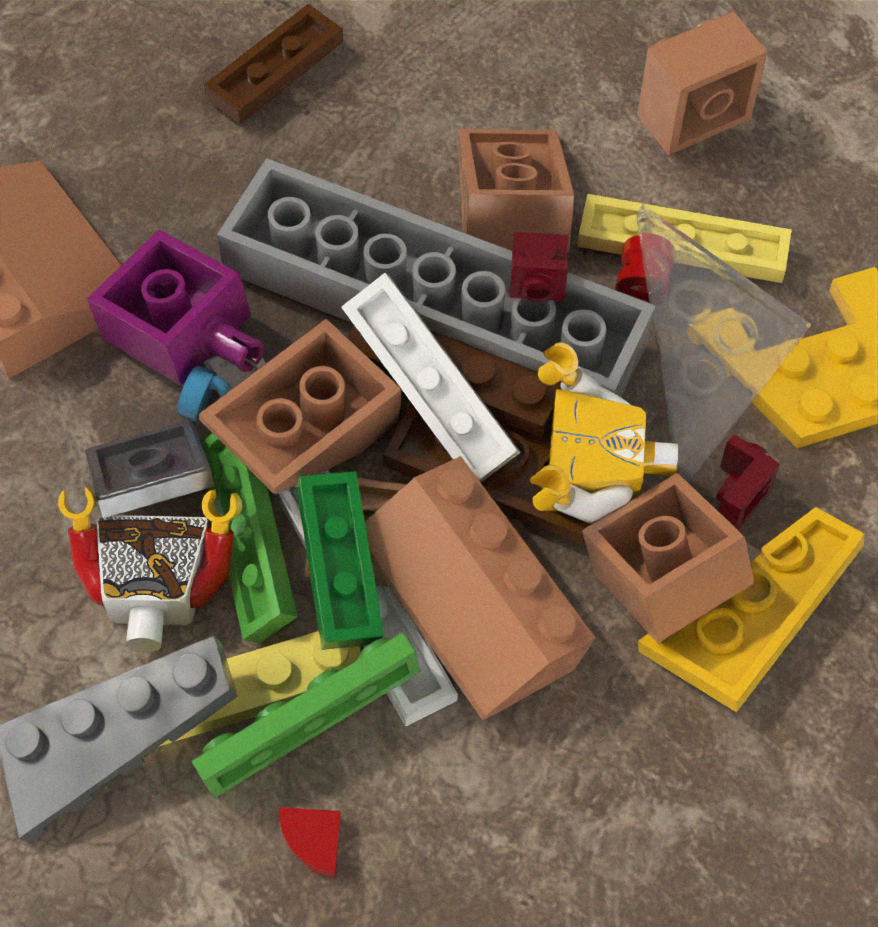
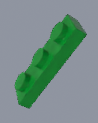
(339, 560)

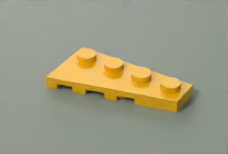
(744, 636)

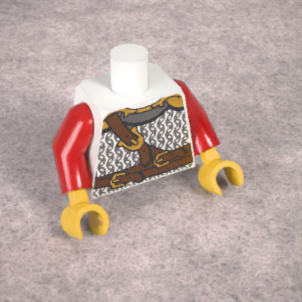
(151, 566)

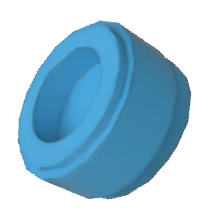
(198, 392)

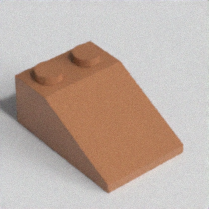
(513, 184)
(306, 409)

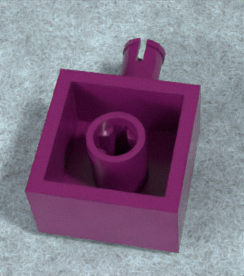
(175, 309)

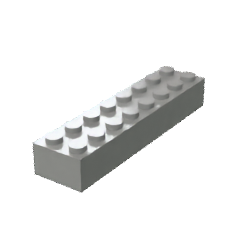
(332, 243)

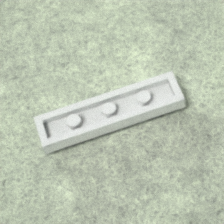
(430, 378)

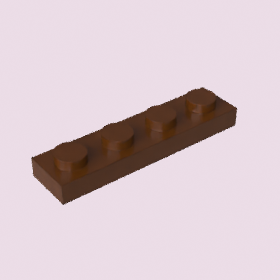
(505, 387)

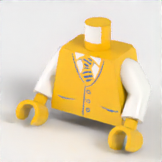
(594, 445)

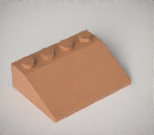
(46, 268)

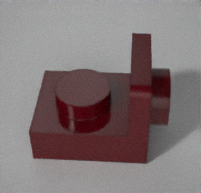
(539, 266)
(749, 479)

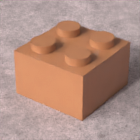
(701, 82)
(668, 557)

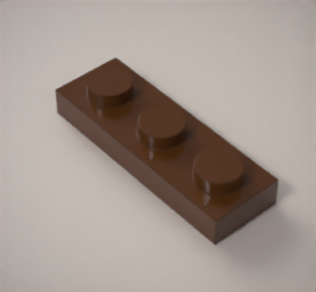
(273, 63)

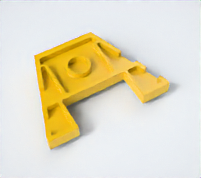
(833, 376)

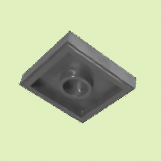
(148, 468)

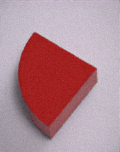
(312, 837)

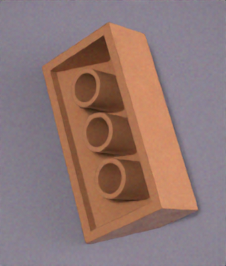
(475, 588)

